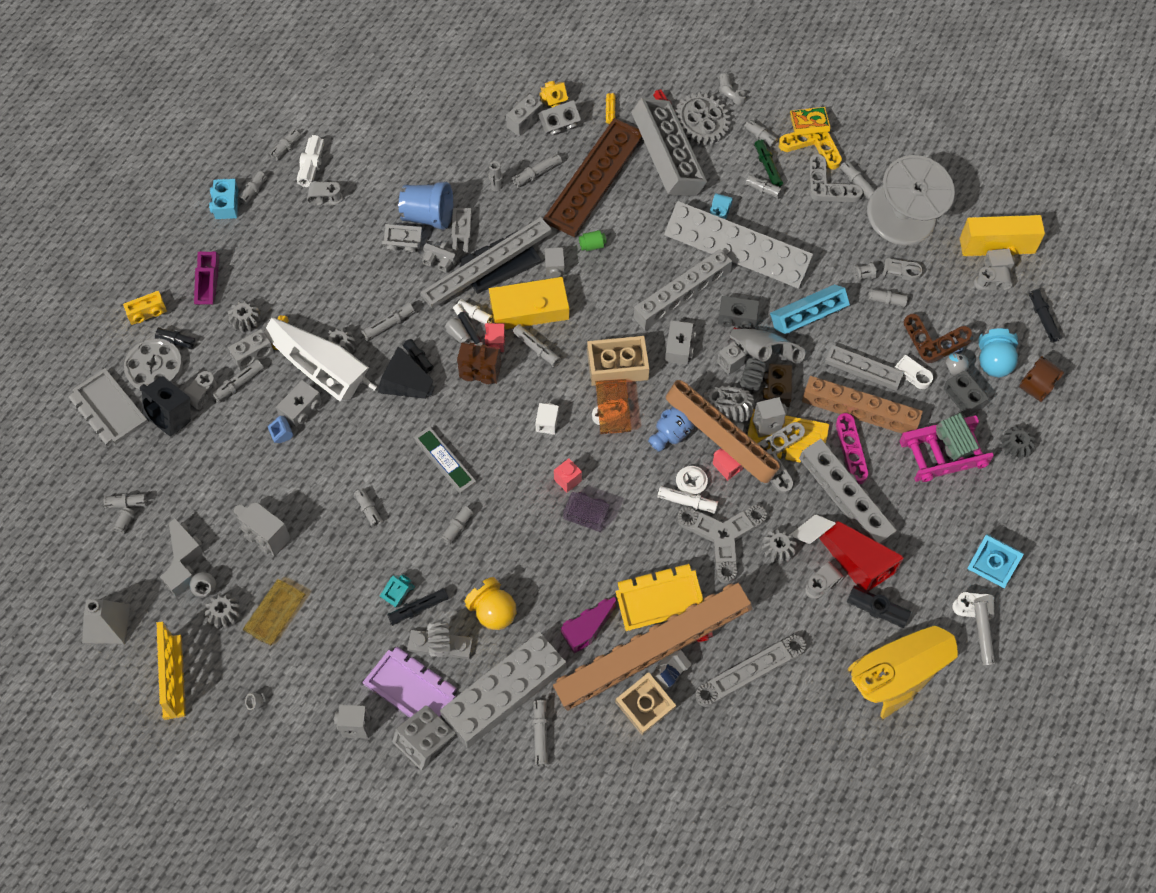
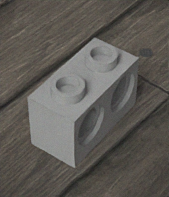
(558, 114)
(524, 115)
(251, 348)

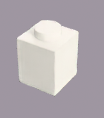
(547, 418)

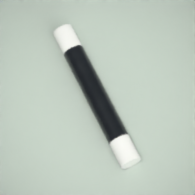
(467, 324)

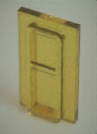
(274, 612)

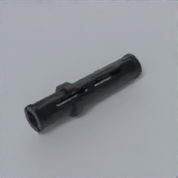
(1043, 312)
(417, 606)

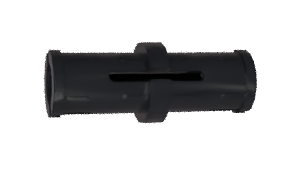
(175, 338)
(418, 355)

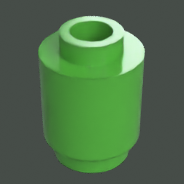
(592, 240)

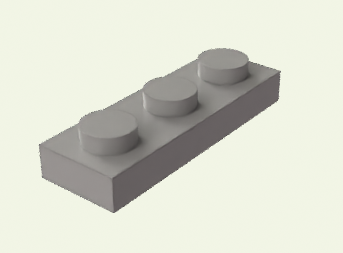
(459, 645)

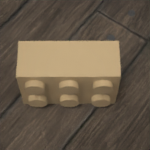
(618, 359)

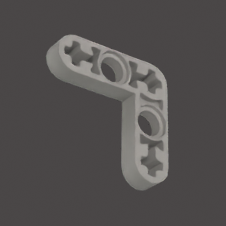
(826, 188)
(793, 439)

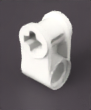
(958, 605)

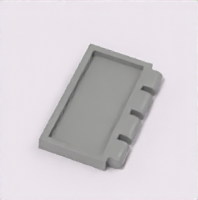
(107, 408)

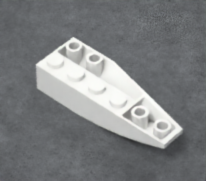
(318, 358)

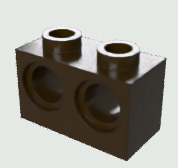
(782, 386)

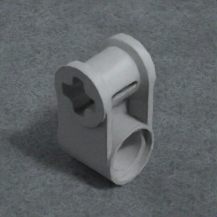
(322, 193)
(994, 277)
(200, 390)
(824, 580)

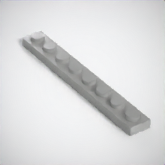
(486, 262)

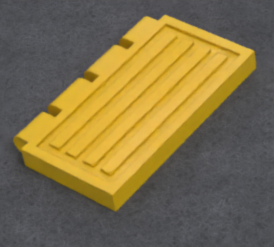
(813, 432)
(657, 600)

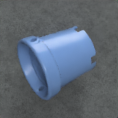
(427, 204)

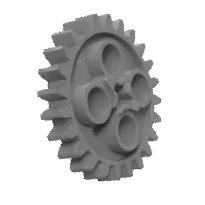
(705, 118)

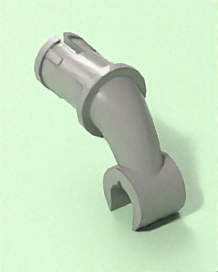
(727, 89)

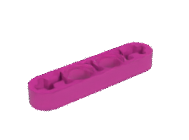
(854, 448)

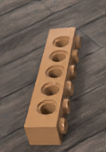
(861, 406)

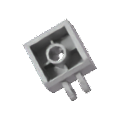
(262, 528)

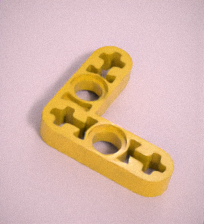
(813, 139)

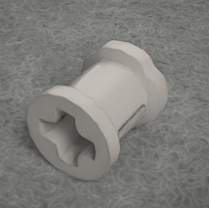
(871, 272)

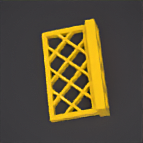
(170, 673)

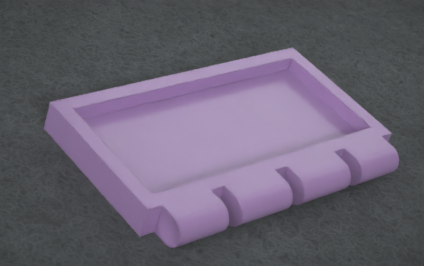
(406, 686)

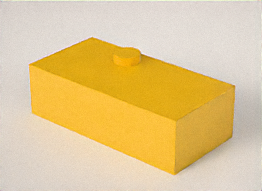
(1015, 233)
(529, 303)

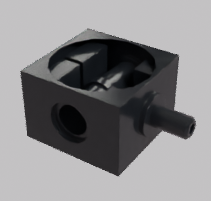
(165, 405)

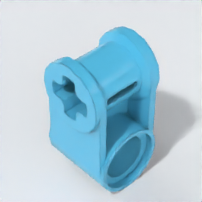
(721, 205)

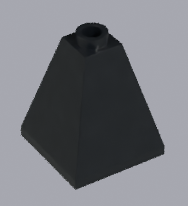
(405, 377)

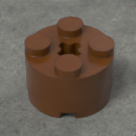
(1041, 379)

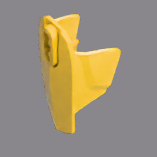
(907, 666)

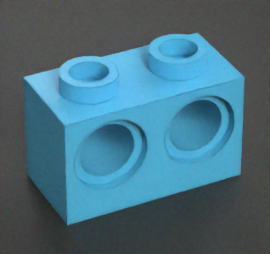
(224, 199)

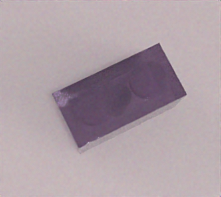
(586, 511)

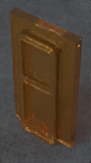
(613, 406)

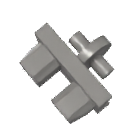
(439, 253)

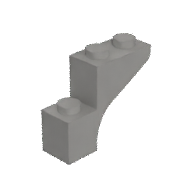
(185, 550)

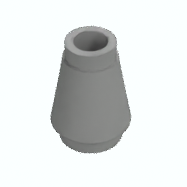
(457, 330)

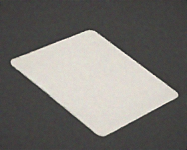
(812, 529)

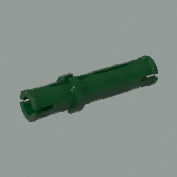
(762, 148)

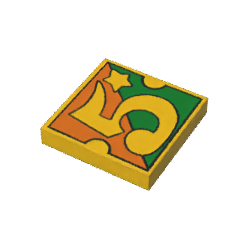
(810, 121)

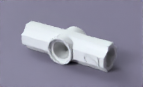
(310, 161)

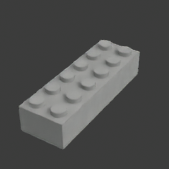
(669, 147)
(503, 689)

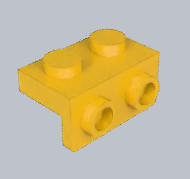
(145, 307)

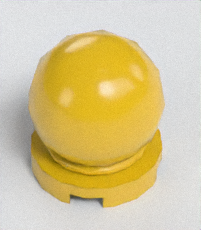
(492, 606)

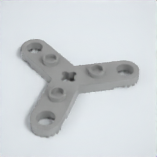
(723, 548)

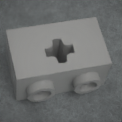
(676, 351)
(299, 404)
(769, 416)
(352, 721)

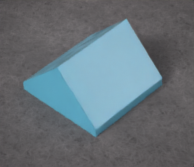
(995, 560)

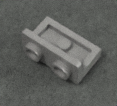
(402, 237)

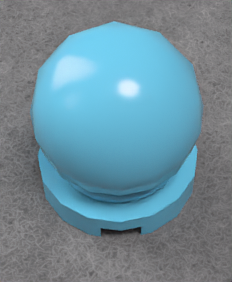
(998, 352)

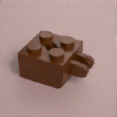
(479, 363)

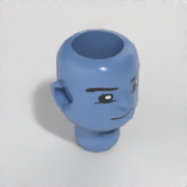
(672, 427)

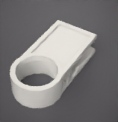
(911, 370)

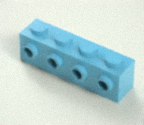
(809, 309)

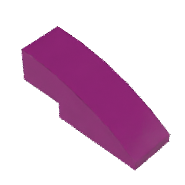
(206, 278)

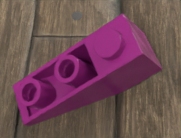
(584, 629)

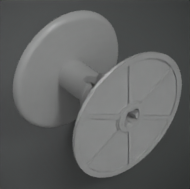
(910, 200)

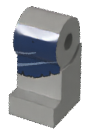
(670, 668)

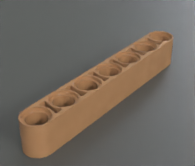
(723, 431)

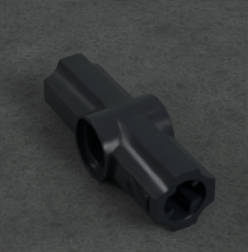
(891, 612)

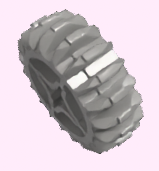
(731, 402)

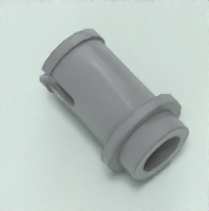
(123, 520)

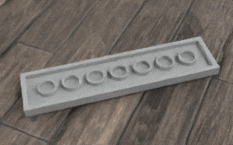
(739, 244)

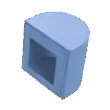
(280, 430)

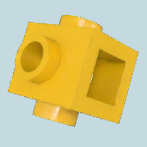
(558, 90)

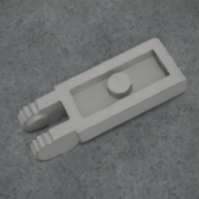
(461, 228)

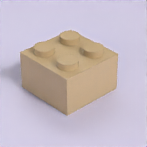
(645, 703)

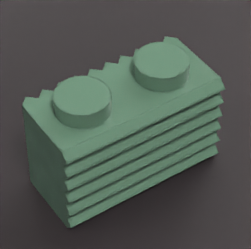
(957, 437)

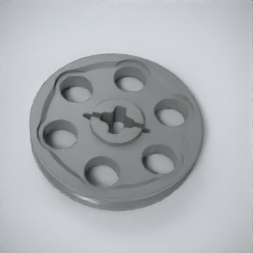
(146, 360)

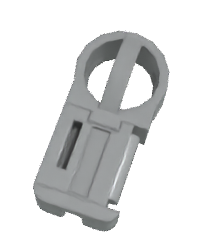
(899, 268)

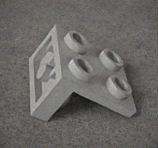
(422, 736)

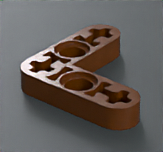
(930, 345)

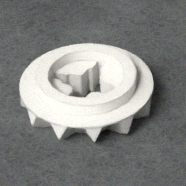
(693, 473)

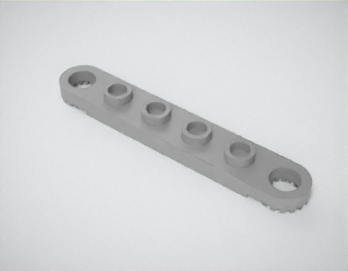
(750, 670)

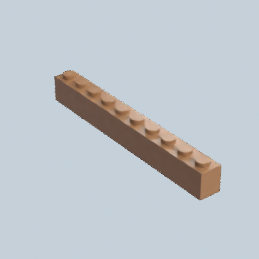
(652, 646)

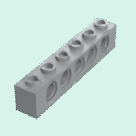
(682, 289)
(836, 490)

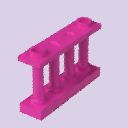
(928, 434)

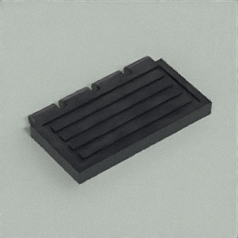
(511, 268)

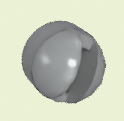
(254, 701)

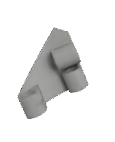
(759, 343)

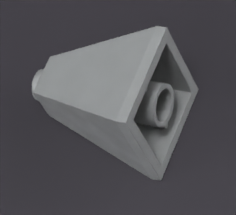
(105, 622)

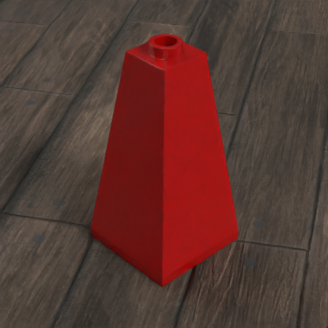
(860, 556)

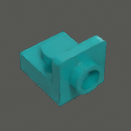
(396, 589)

